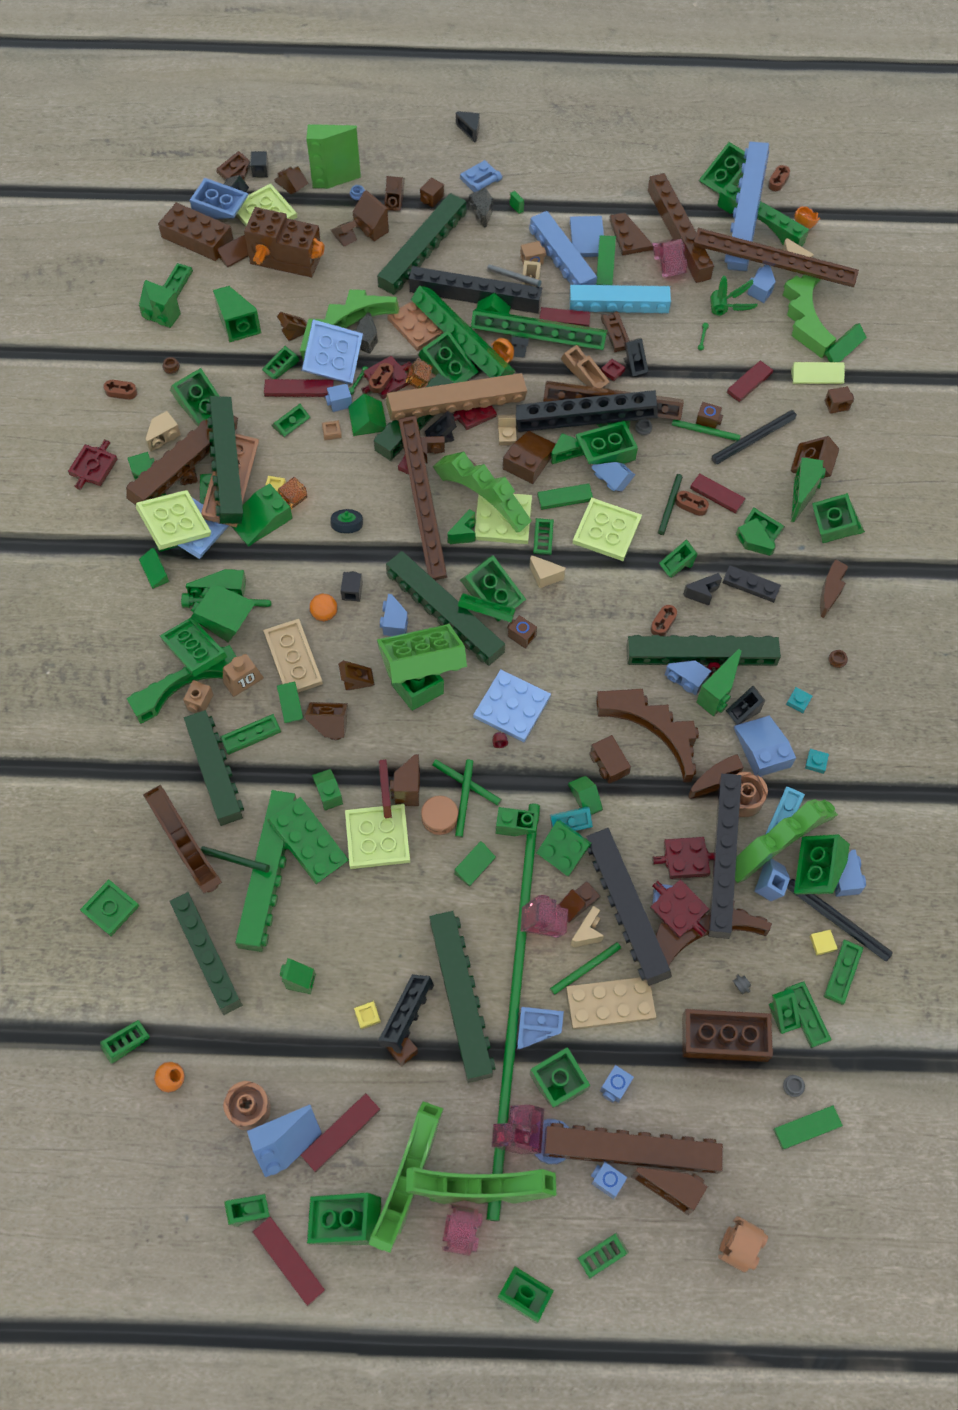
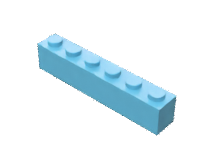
(620, 298)

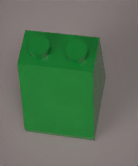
(236, 314)
(221, 611)

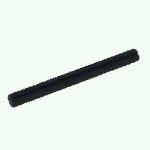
(753, 437)
(843, 923)

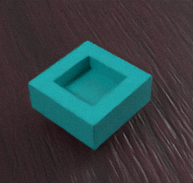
(799, 700)
(816, 761)

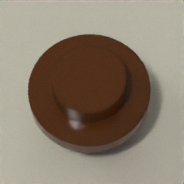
(170, 365)
(838, 658)

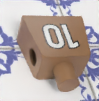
(240, 674)

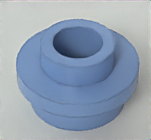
(356, 192)

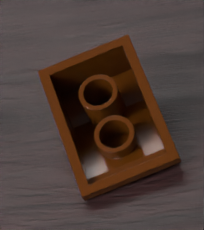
(528, 456)
(674, 1187)

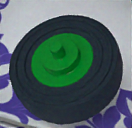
(346, 521)

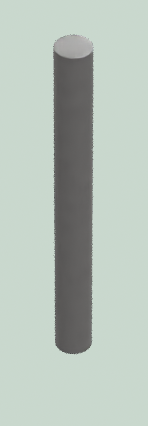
(514, 275)

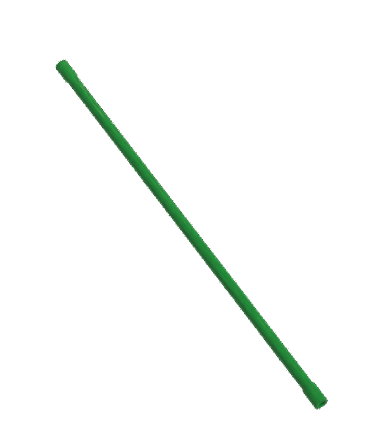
(494, 1207)

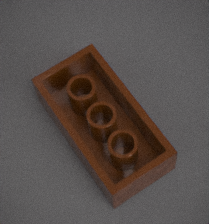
(195, 231)
(727, 1035)

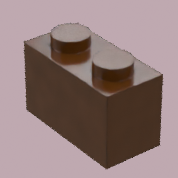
(610, 759)

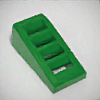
(281, 355)
(547, 523)
(128, 1047)
(615, 1257)

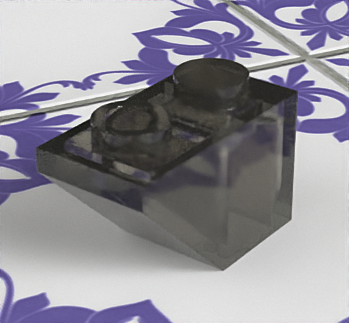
(481, 205)
(369, 331)

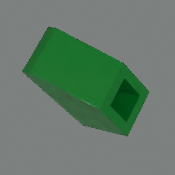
(755, 539)
(515, 822)
(297, 976)

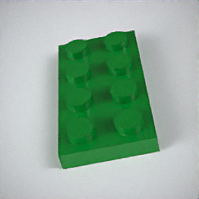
(193, 646)
(308, 840)

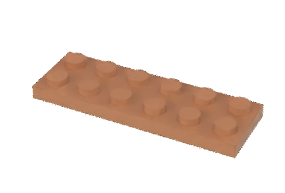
(246, 454)

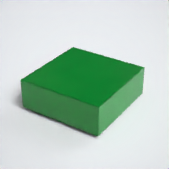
(516, 202)

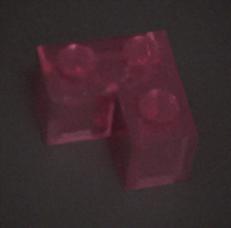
(671, 256)
(544, 917)
(523, 1131)

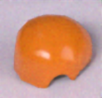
(806, 217)
(504, 349)
(323, 607)

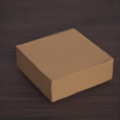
(331, 430)

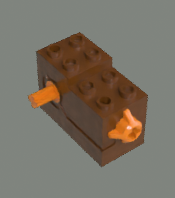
(283, 243)

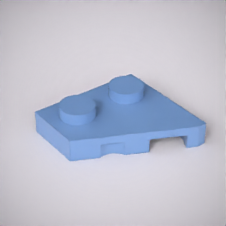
(538, 1025)

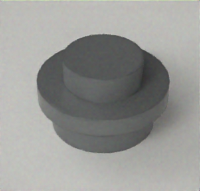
(643, 427)
(742, 984)
(794, 1086)

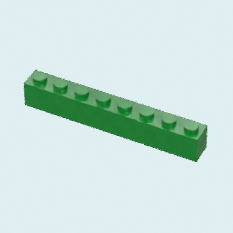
(539, 329)
(470, 342)
(262, 886)

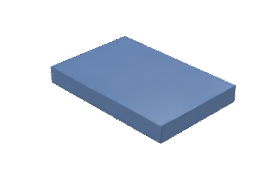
(586, 233)

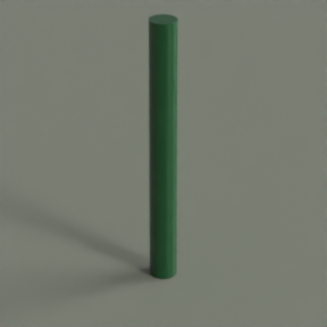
(669, 507)
(235, 859)

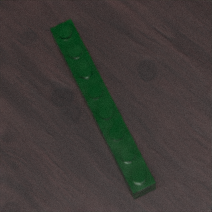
(422, 243)
(225, 460)
(445, 608)
(676, 649)
(461, 998)

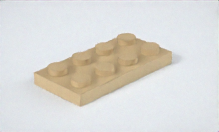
(293, 655)
(610, 1003)

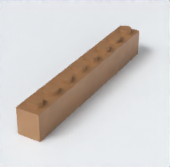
(456, 396)

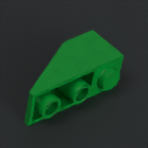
(228, 578)

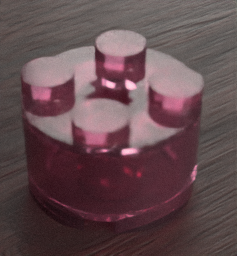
(461, 1230)

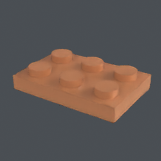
(415, 326)

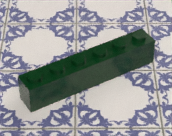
(390, 440)
(213, 768)
(206, 953)

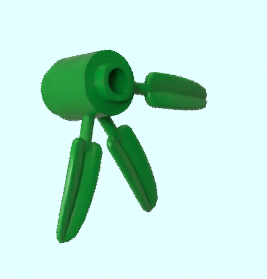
(719, 298)

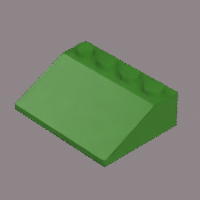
(333, 154)
(422, 653)

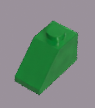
(328, 789)

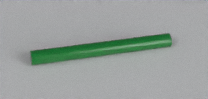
(707, 430)
(473, 786)
(464, 798)
(585, 968)

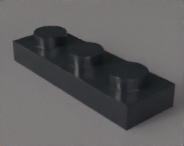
(751, 583)

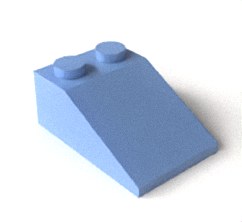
(217, 199)
(765, 746)
(284, 1139)

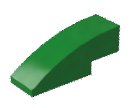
(605, 260)

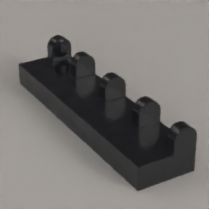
(406, 1012)

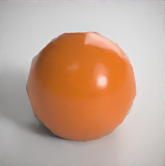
(169, 1077)

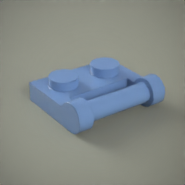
(480, 176)

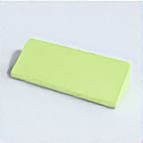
(818, 372)

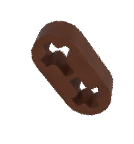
(780, 178)
(377, 376)
(121, 389)
(692, 503)
(660, 618)

